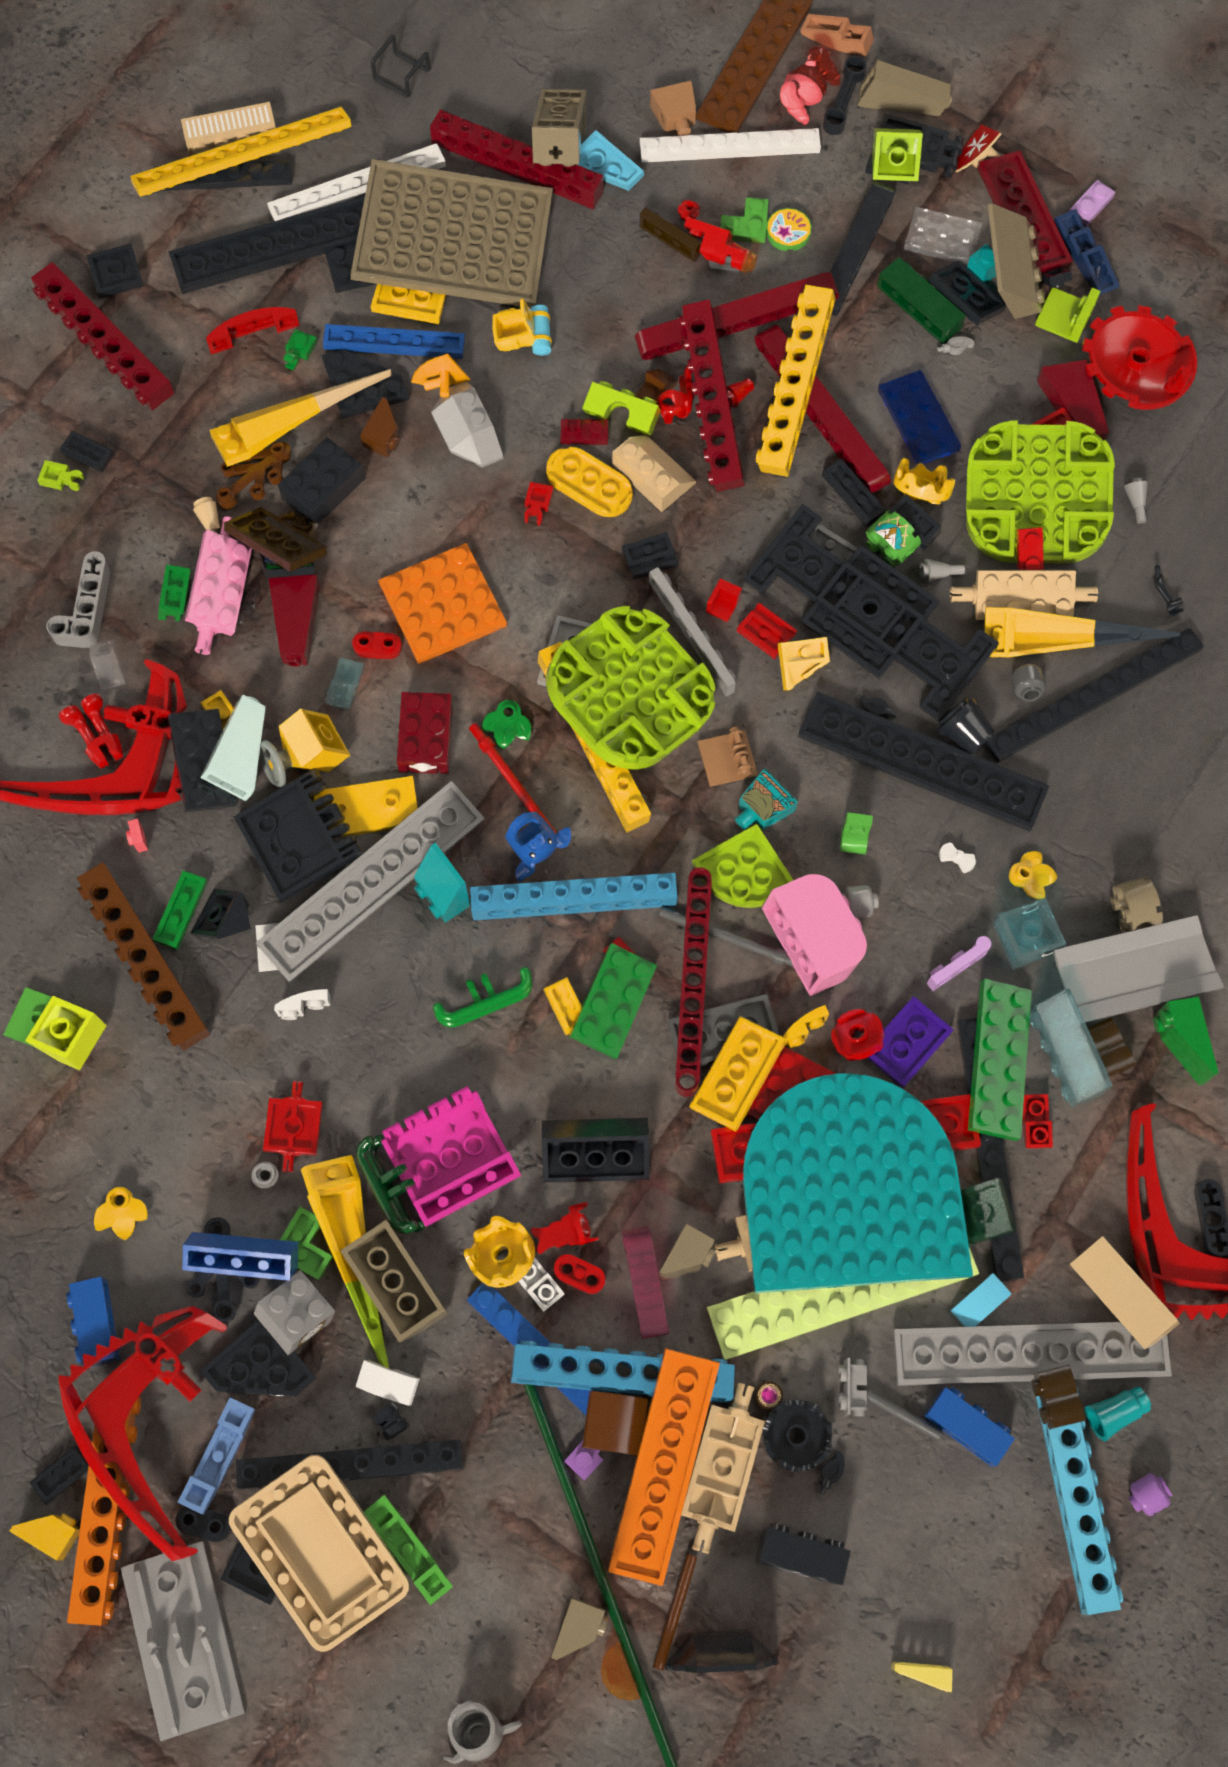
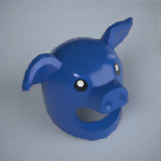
(534, 842)

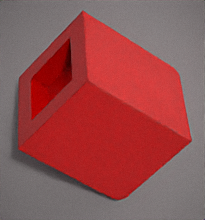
(723, 600)

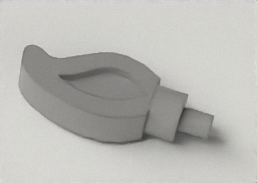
(956, 345)

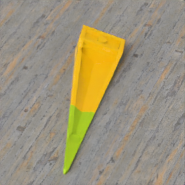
(338, 1206)

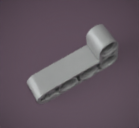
(84, 600)

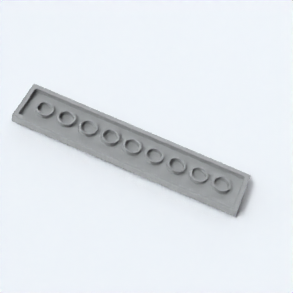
(368, 882)
(1020, 1351)

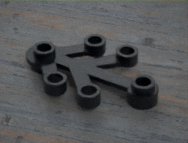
(222, 1279)

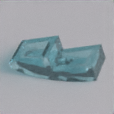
(345, 683)

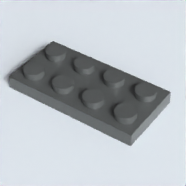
(719, 1023)

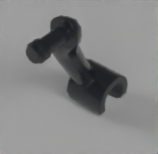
(1173, 606)

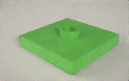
(26, 1015)

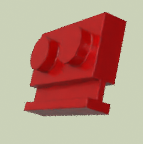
(766, 630)

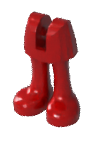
(92, 707)

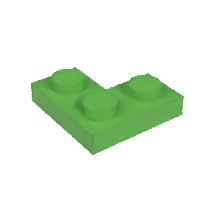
(751, 226)
(303, 1230)

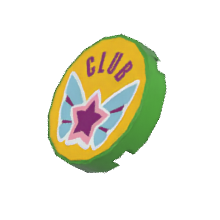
(788, 229)

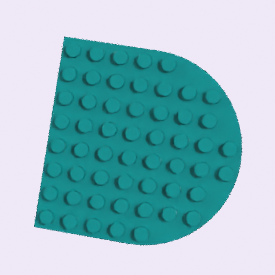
(851, 1189)

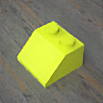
(66, 1032)

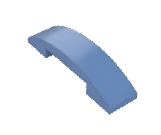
(217, 1457)

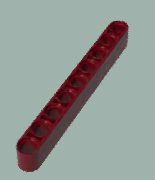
(733, 316)
(828, 417)
(689, 992)

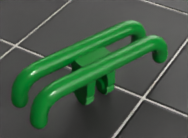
(486, 1006)

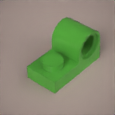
(855, 833)

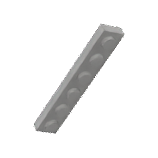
(688, 624)

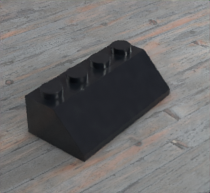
(595, 1150)

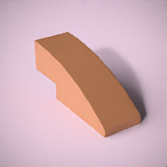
(838, 34)

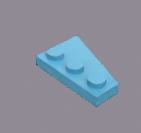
(609, 161)

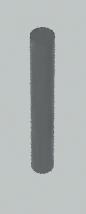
(904, 1414)

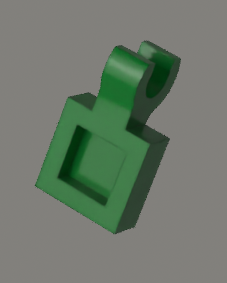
(299, 346)

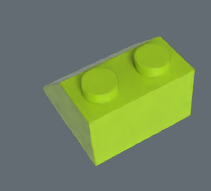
(896, 154)

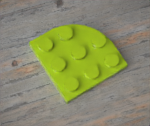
(744, 869)

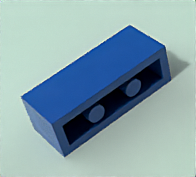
(92, 1318)
(970, 1426)

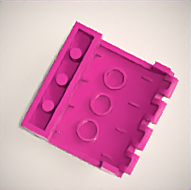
(449, 1155)

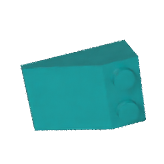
(441, 885)

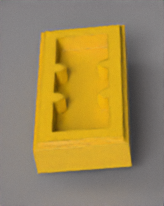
(564, 1003)

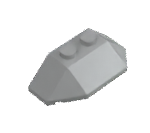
(467, 426)

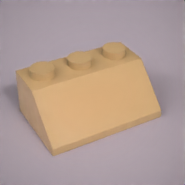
(651, 471)

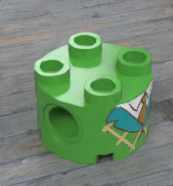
(892, 538)

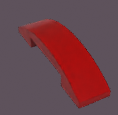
(250, 322)

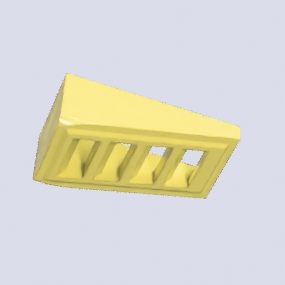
(933, 1675)

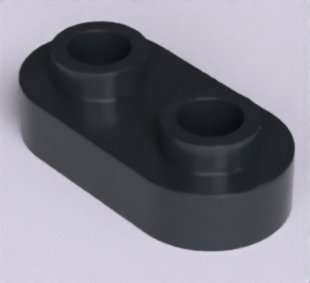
(202, 1524)

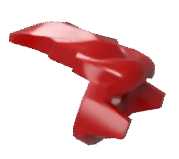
(682, 399)
(570, 1230)

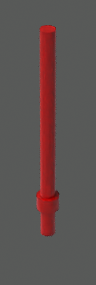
(488, 746)

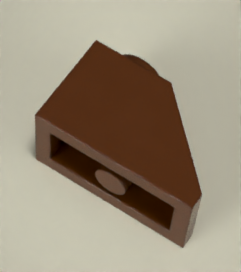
(381, 431)

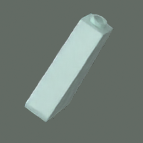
(237, 751)

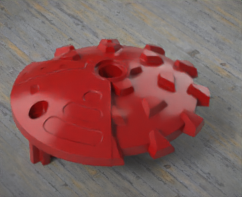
(1141, 358)

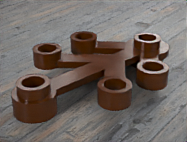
(277, 454)

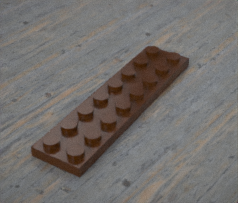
(752, 63)

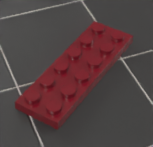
(1015, 189)

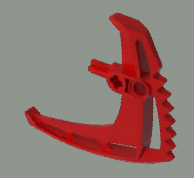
(136, 773)
(1177, 1262)
(113, 1400)

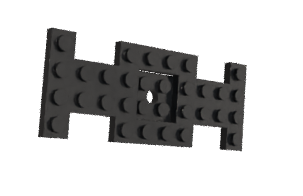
(896, 627)

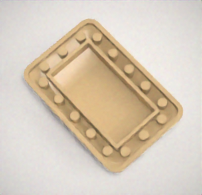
(319, 1552)

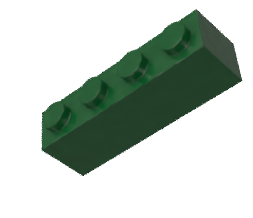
(921, 300)

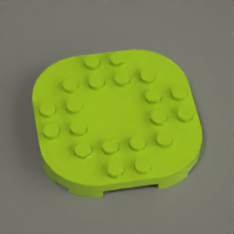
(1040, 479)
(630, 688)

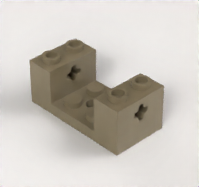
(560, 123)

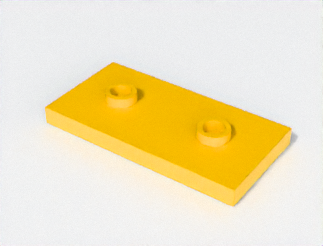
(374, 805)
(738, 1073)

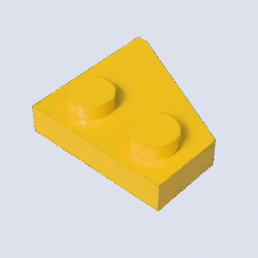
(801, 659)

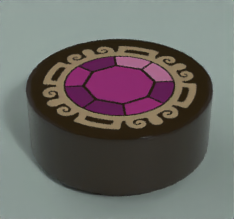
(769, 1395)

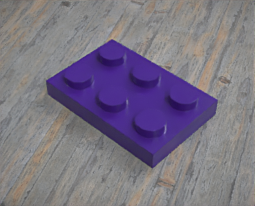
(910, 1042)

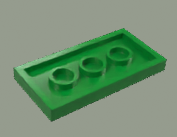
(612, 1001)

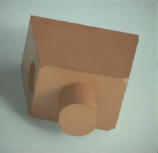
(674, 107)

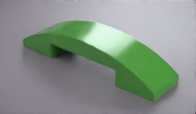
(408, 1549)

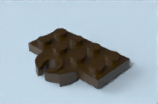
(280, 538)

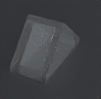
(107, 664)

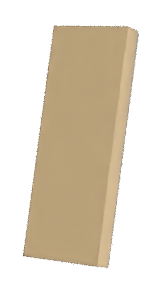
(1124, 1293)

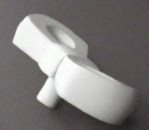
(950, 853)

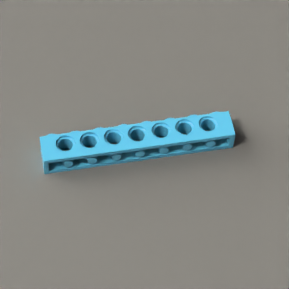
(1071, 1511)

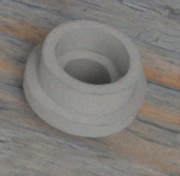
(259, 1169)

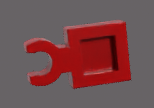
(537, 500)

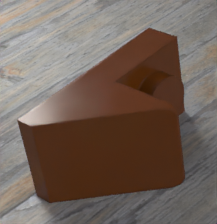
(655, 384)

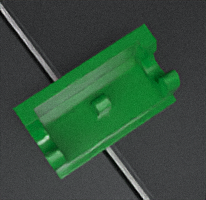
(173, 592)

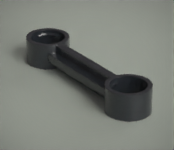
(844, 95)

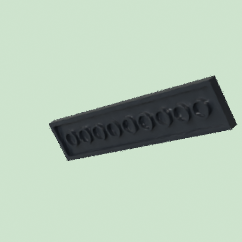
(266, 246)
(924, 761)

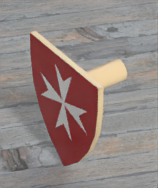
(978, 147)

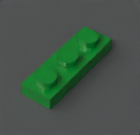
(180, 910)

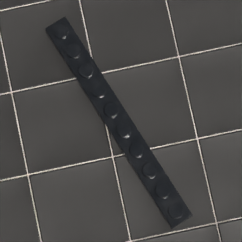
(1093, 695)
(992, 1165)

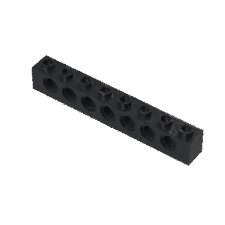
(359, 1463)

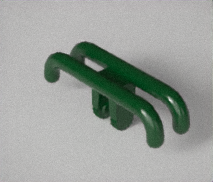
(382, 1187)

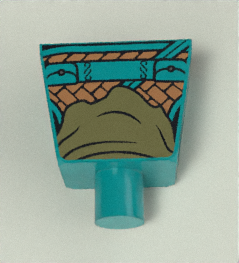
(765, 803)

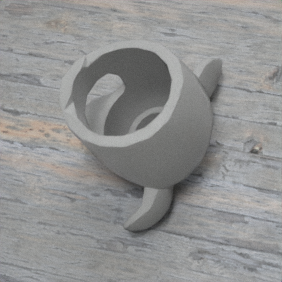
(475, 1732)

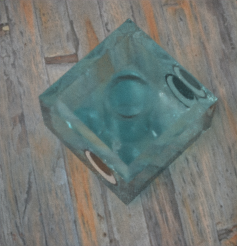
(1029, 933)

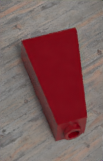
(1072, 388)
(294, 615)

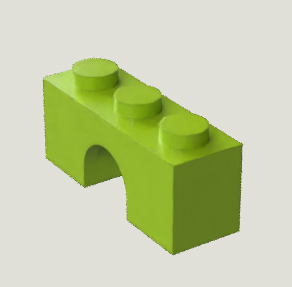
(603, 400)

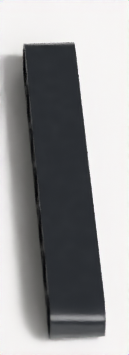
(860, 240)

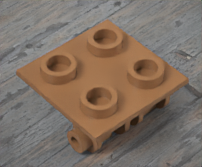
(727, 758)

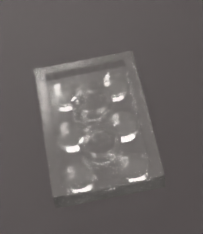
(942, 235)

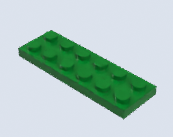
(1000, 1060)

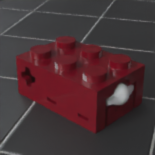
(425, 732)

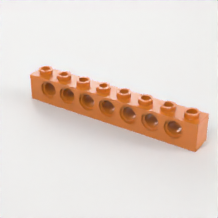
(80, 1607)

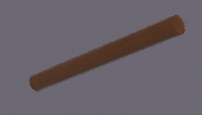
(675, 1611)

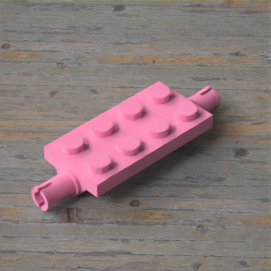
(217, 586)

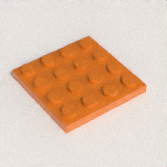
(442, 603)

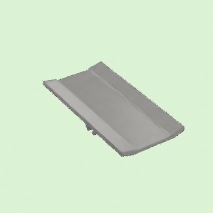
(1138, 969)
(182, 1642)

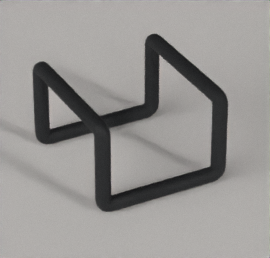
(417, 64)

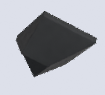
(223, 915)

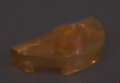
(617, 1675)

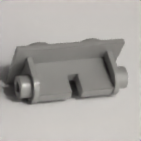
(851, 1398)

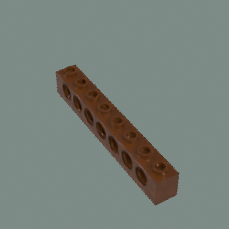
(100, 880)

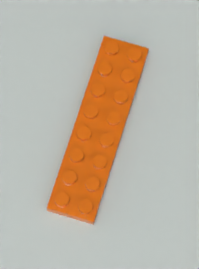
(663, 1467)

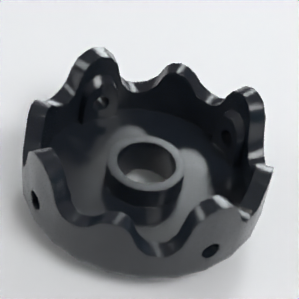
(816, 1432)

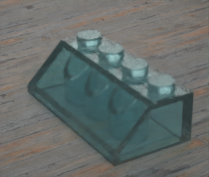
(1070, 1049)

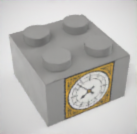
(294, 1312)

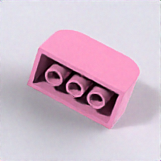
(816, 930)

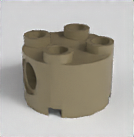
(1136, 904)

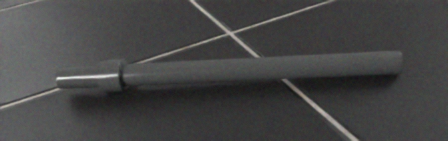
(778, 955)

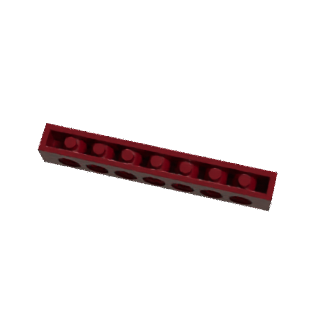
(514, 159)
(62, 294)
(702, 315)

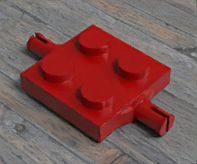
(292, 1126)

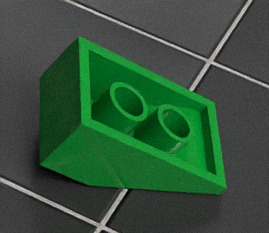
(1187, 1037)

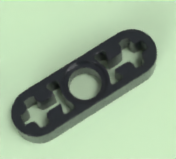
(1201, 1200)

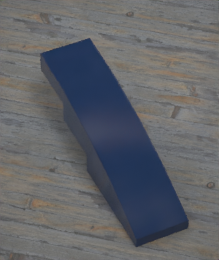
(1085, 252)

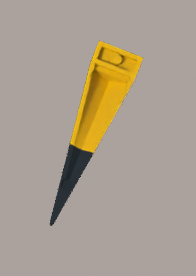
(1035, 632)

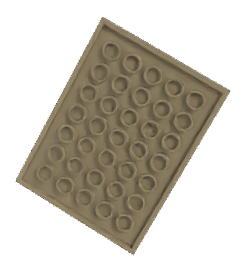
(452, 233)

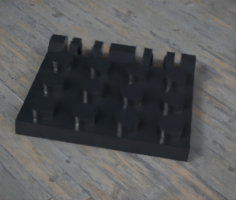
(294, 837)

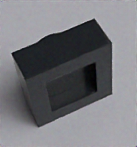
(1056, 277)

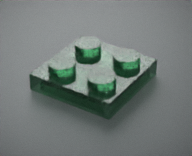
(986, 1211)

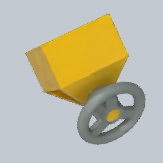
(307, 743)

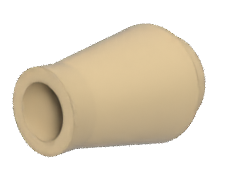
(207, 513)

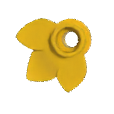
(1035, 875)
(120, 1217)

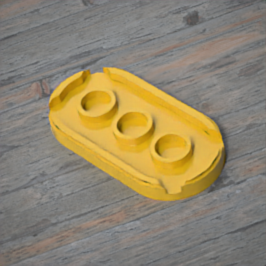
(589, 481)

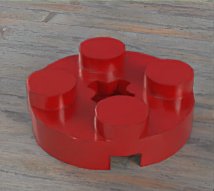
(862, 1047)

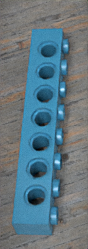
(573, 896)
(608, 1381)

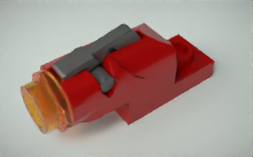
(718, 250)

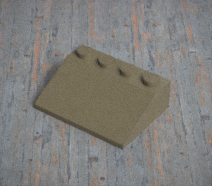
(1015, 261)

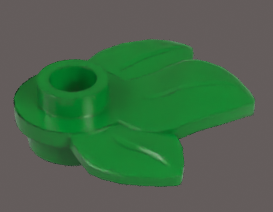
(506, 727)

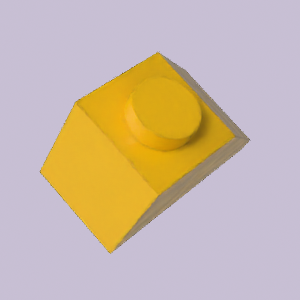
(49, 1534)

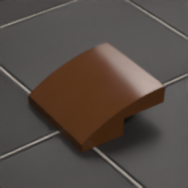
(614, 1422)

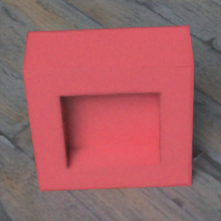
(136, 835)

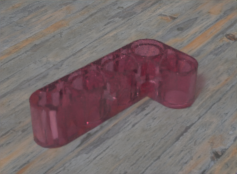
(645, 1282)

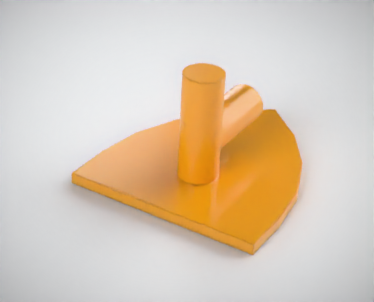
(441, 373)

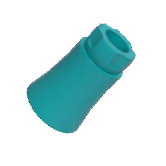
(1117, 1412)

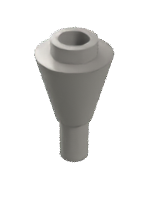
(1137, 492)
(933, 570)

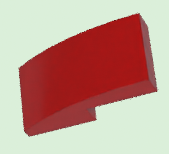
(1035, 1121)

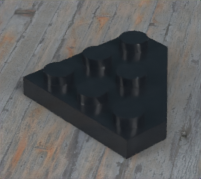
(346, 366)
(258, 1367)

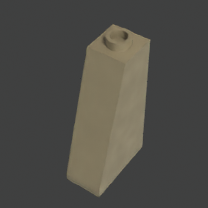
(903, 91)

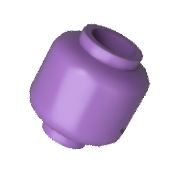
(1150, 1494)

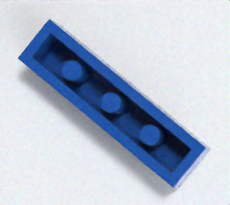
(240, 1256)

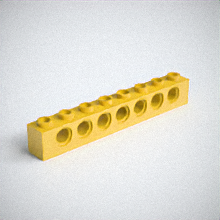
(780, 461)
(615, 780)

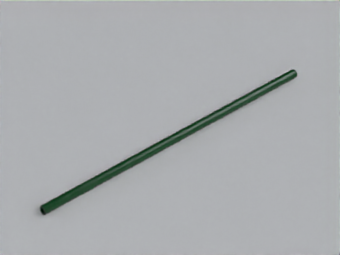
(601, 1577)

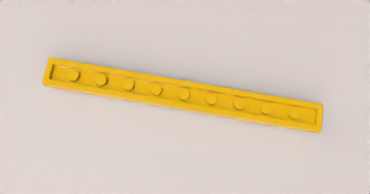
(240, 151)

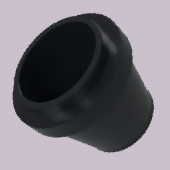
(966, 725)

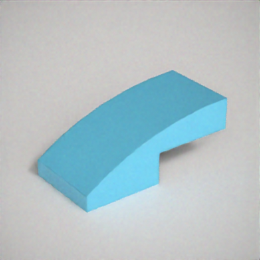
(981, 1302)

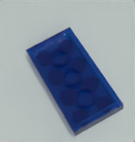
(919, 417)

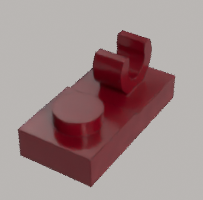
(584, 431)

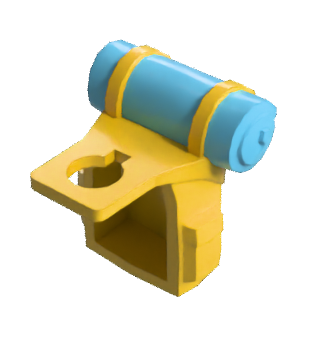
(523, 328)

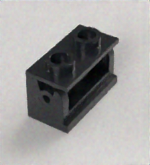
(923, 524)

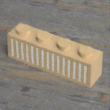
(226, 126)

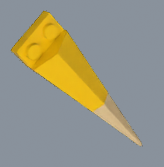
(258, 429)

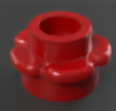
(684, 213)

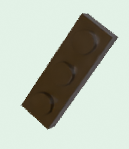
(670, 234)

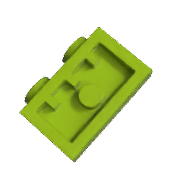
(1066, 313)

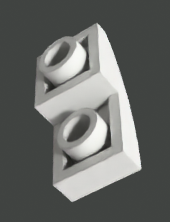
(294, 1006)
(541, 1286)
(387, 1382)

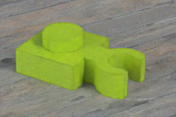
(57, 475)

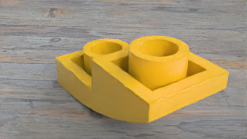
(798, 1031)

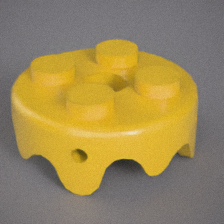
(922, 483)
(490, 1242)

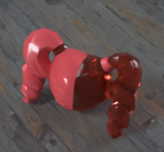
(808, 83)

